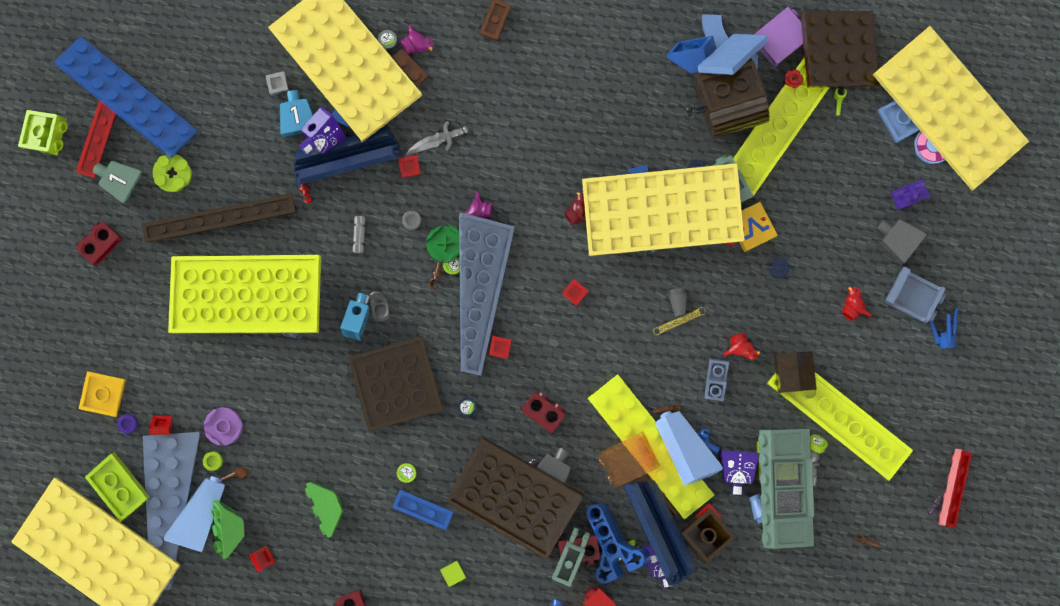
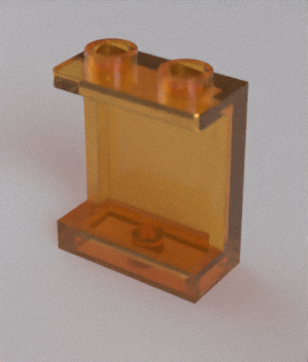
(628, 460)

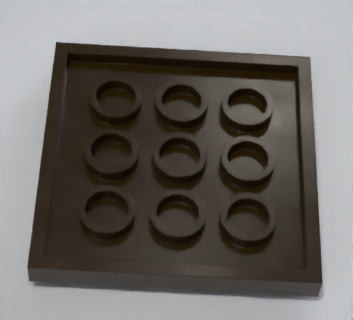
(839, 48)
(395, 383)

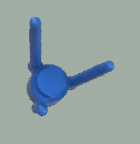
(948, 338)

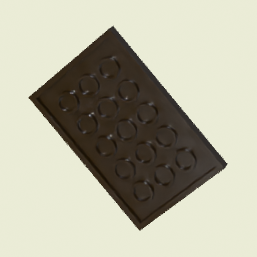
(514, 497)

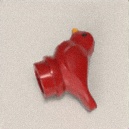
(854, 305)
(742, 347)

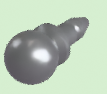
(815, 457)

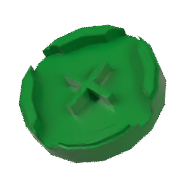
(444, 244)

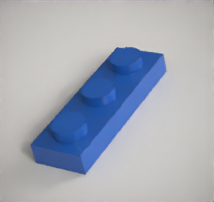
(423, 509)

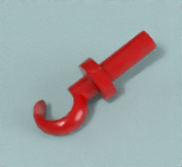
(303, 189)

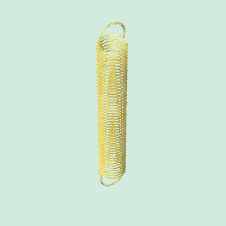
(689, 314)

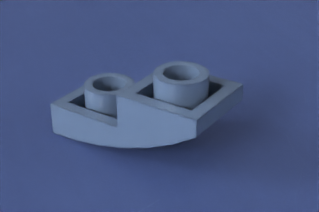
(716, 379)

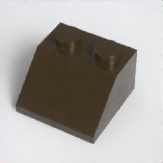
(795, 372)
(707, 536)

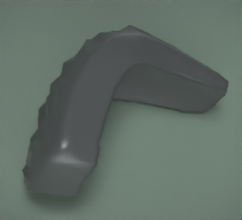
(379, 306)

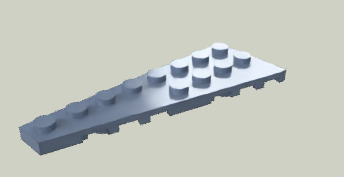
(482, 266)
(168, 478)

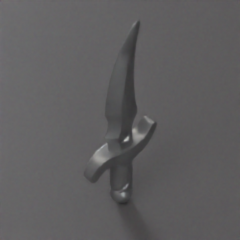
(437, 139)

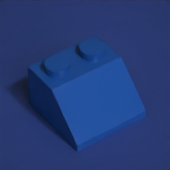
(692, 52)

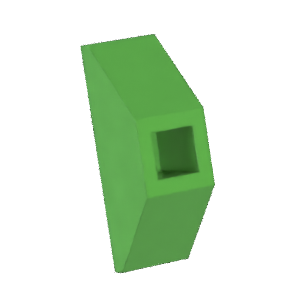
(327, 507)
(227, 528)

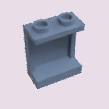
(915, 296)

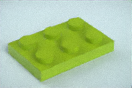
(117, 487)

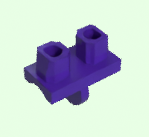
(910, 194)

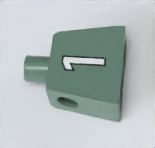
(117, 179)

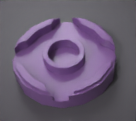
(228, 423)

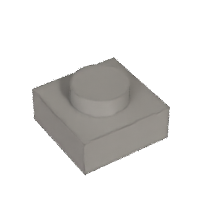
(277, 83)

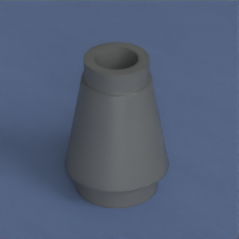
(678, 300)

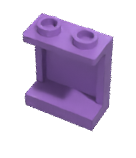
(783, 35)

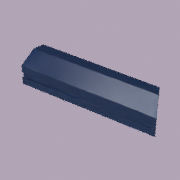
(346, 156)
(660, 530)

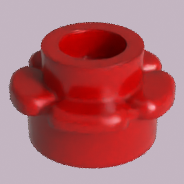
(793, 83)

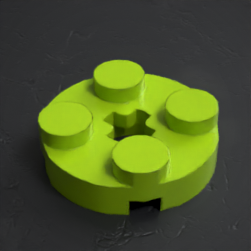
(179, 181)

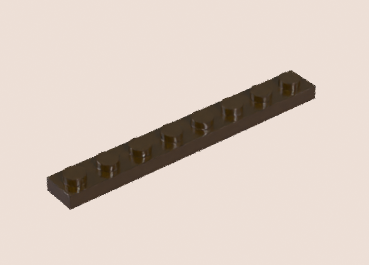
(218, 218)

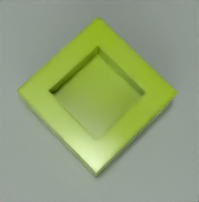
(453, 573)

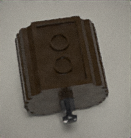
(730, 101)

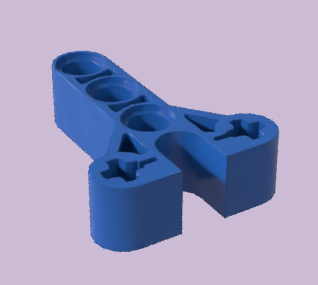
(625, 550)

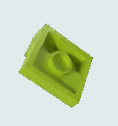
(43, 132)

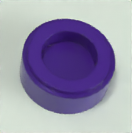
(127, 423)

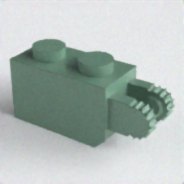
(570, 559)

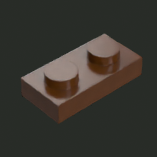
(495, 19)
(410, 68)

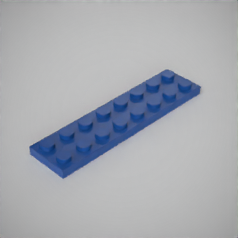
(125, 97)

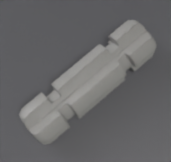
(359, 232)

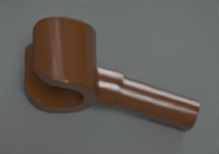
(240, 472)
(867, 541)

